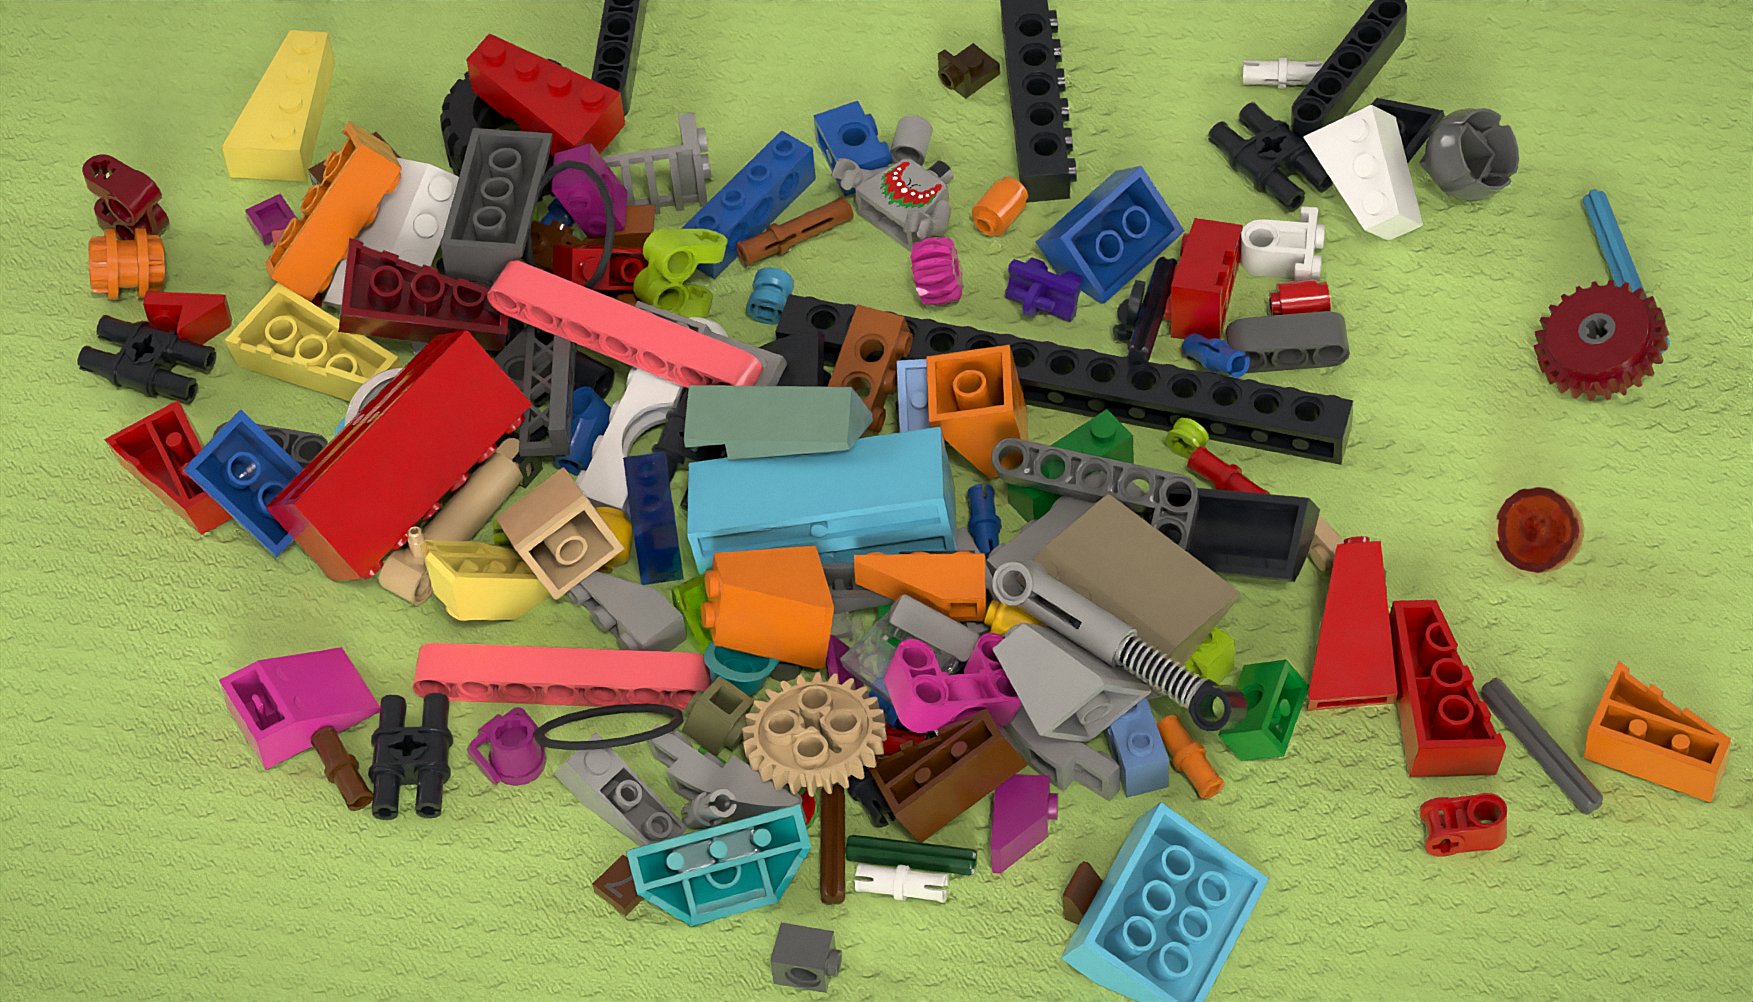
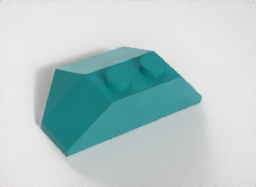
(722, 866)

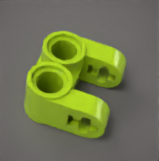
(672, 259)

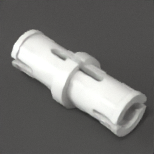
(1279, 72)
(901, 882)

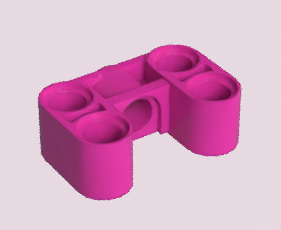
(932, 698)

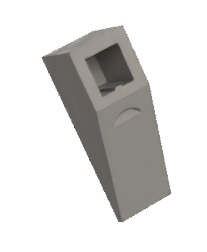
(630, 612)
(618, 795)

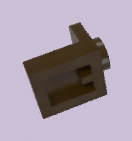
(967, 70)

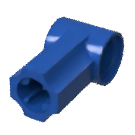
(588, 422)

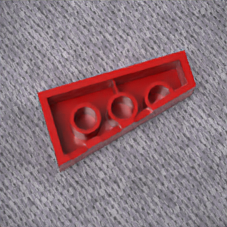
(545, 96)
(1438, 708)

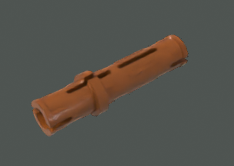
(780, 237)

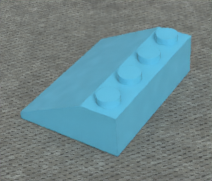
(1165, 912)

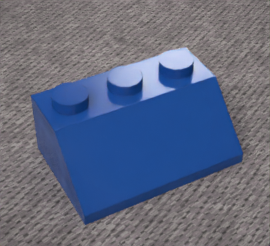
(1112, 233)
(243, 474)

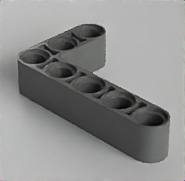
(1118, 477)

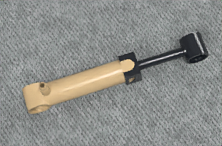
(479, 496)

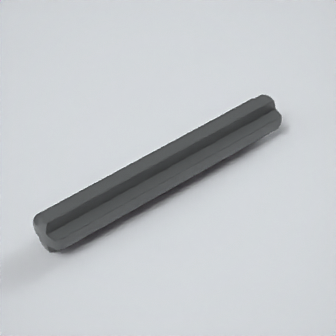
(1542, 746)

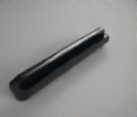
(1151, 311)

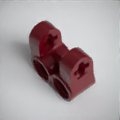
(126, 194)

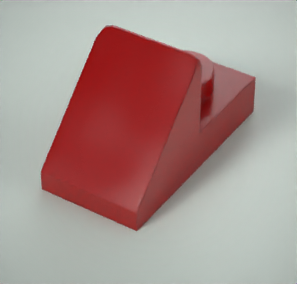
(193, 315)

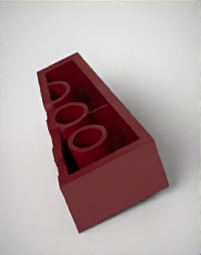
(413, 301)

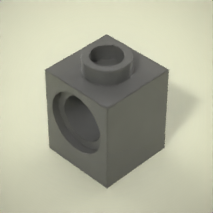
(805, 957)

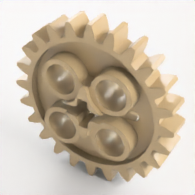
(814, 734)

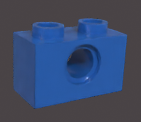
(850, 135)

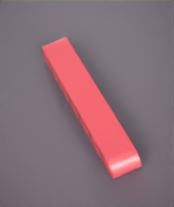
(619, 329)
(559, 675)

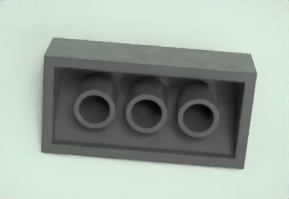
(494, 202)

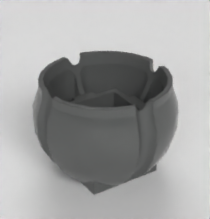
(1471, 154)

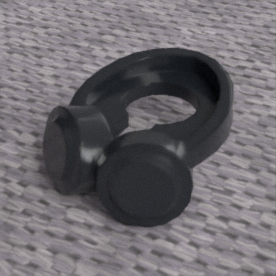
(1128, 312)

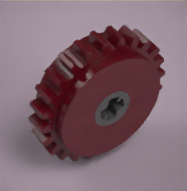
(1601, 340)

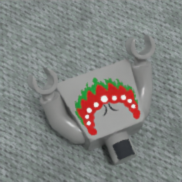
(900, 198)

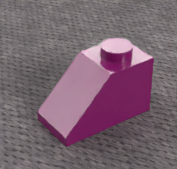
(1020, 818)

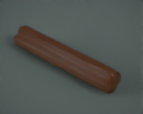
(832, 846)

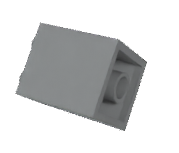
(1064, 685)

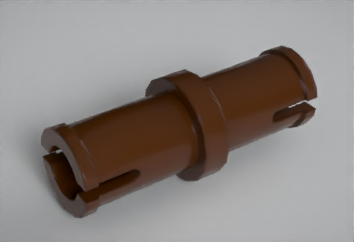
(341, 768)

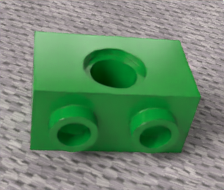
(1273, 706)

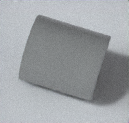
(911, 139)

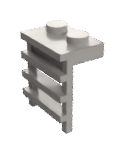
(686, 167)

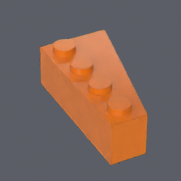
(333, 212)

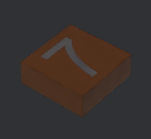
(618, 886)

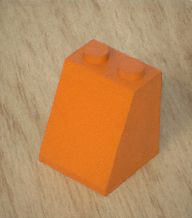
(978, 403)
(770, 604)

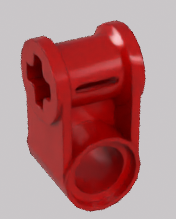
(1462, 825)

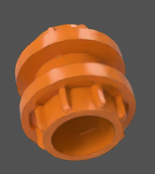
(126, 263)

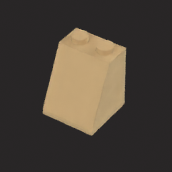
(559, 533)

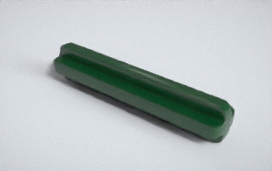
(911, 854)

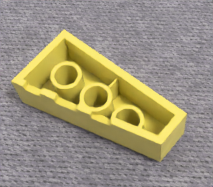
(285, 112)
(302, 346)

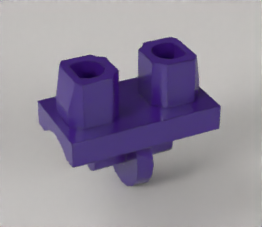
(1042, 290)

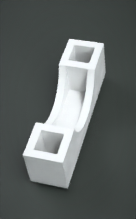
(641, 407)

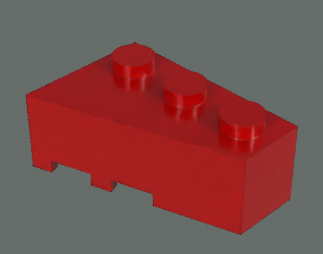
(1204, 279)

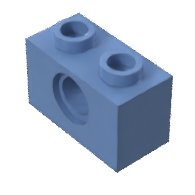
(1138, 750)

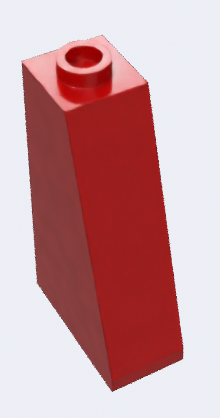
(1354, 639)

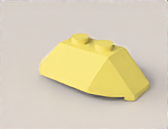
(481, 580)

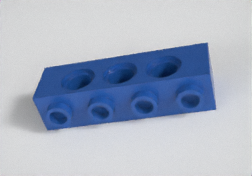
(756, 196)

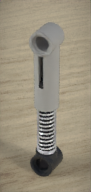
(1115, 643)

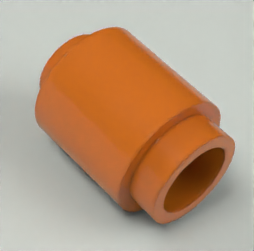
(999, 206)

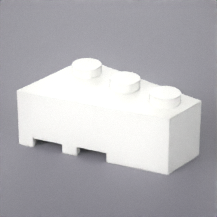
(1370, 170)

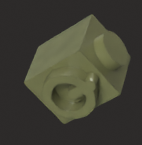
(718, 716)

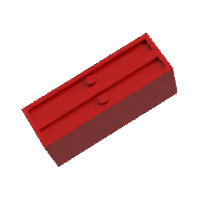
(400, 457)

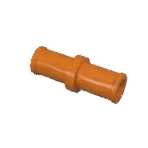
(1189, 757)

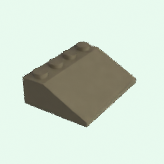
(1139, 578)

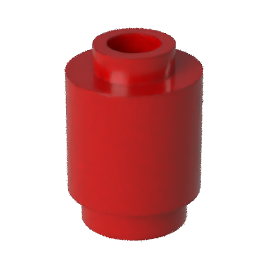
(1300, 297)

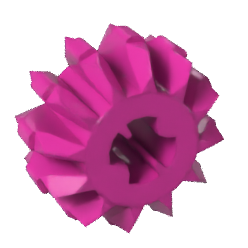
(936, 271)

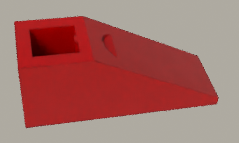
(580, 261)

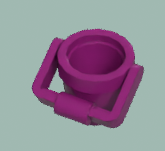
(513, 749)

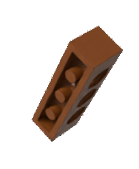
(871, 332)

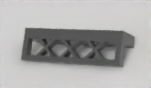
(560, 388)

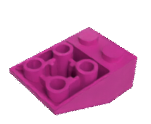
(294, 696)

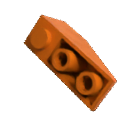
(941, 581)

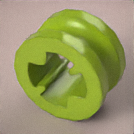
(1186, 437)

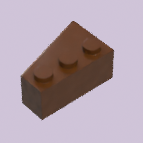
(948, 773)

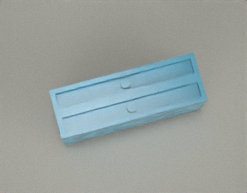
(873, 498)

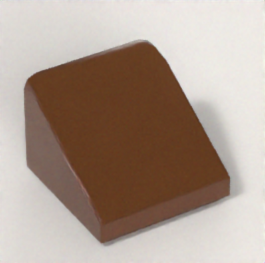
(1080, 892)

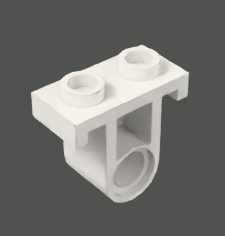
(1284, 247)

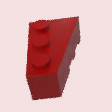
(157, 453)

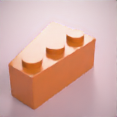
(1655, 739)

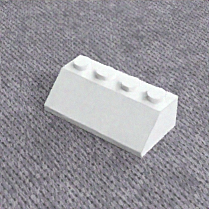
(407, 220)

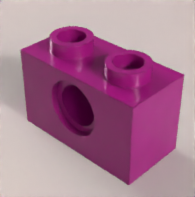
(580, 193)

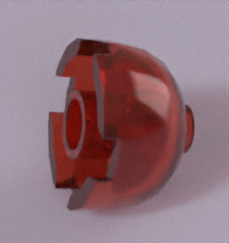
(1539, 530)

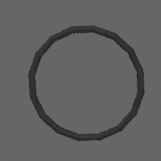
(608, 213)
(613, 742)

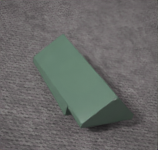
(774, 419)

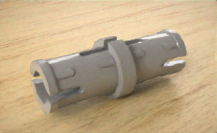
(708, 809)

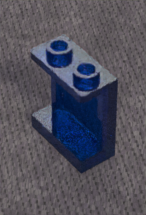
(653, 518)

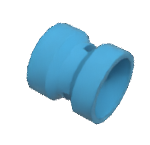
(770, 295)

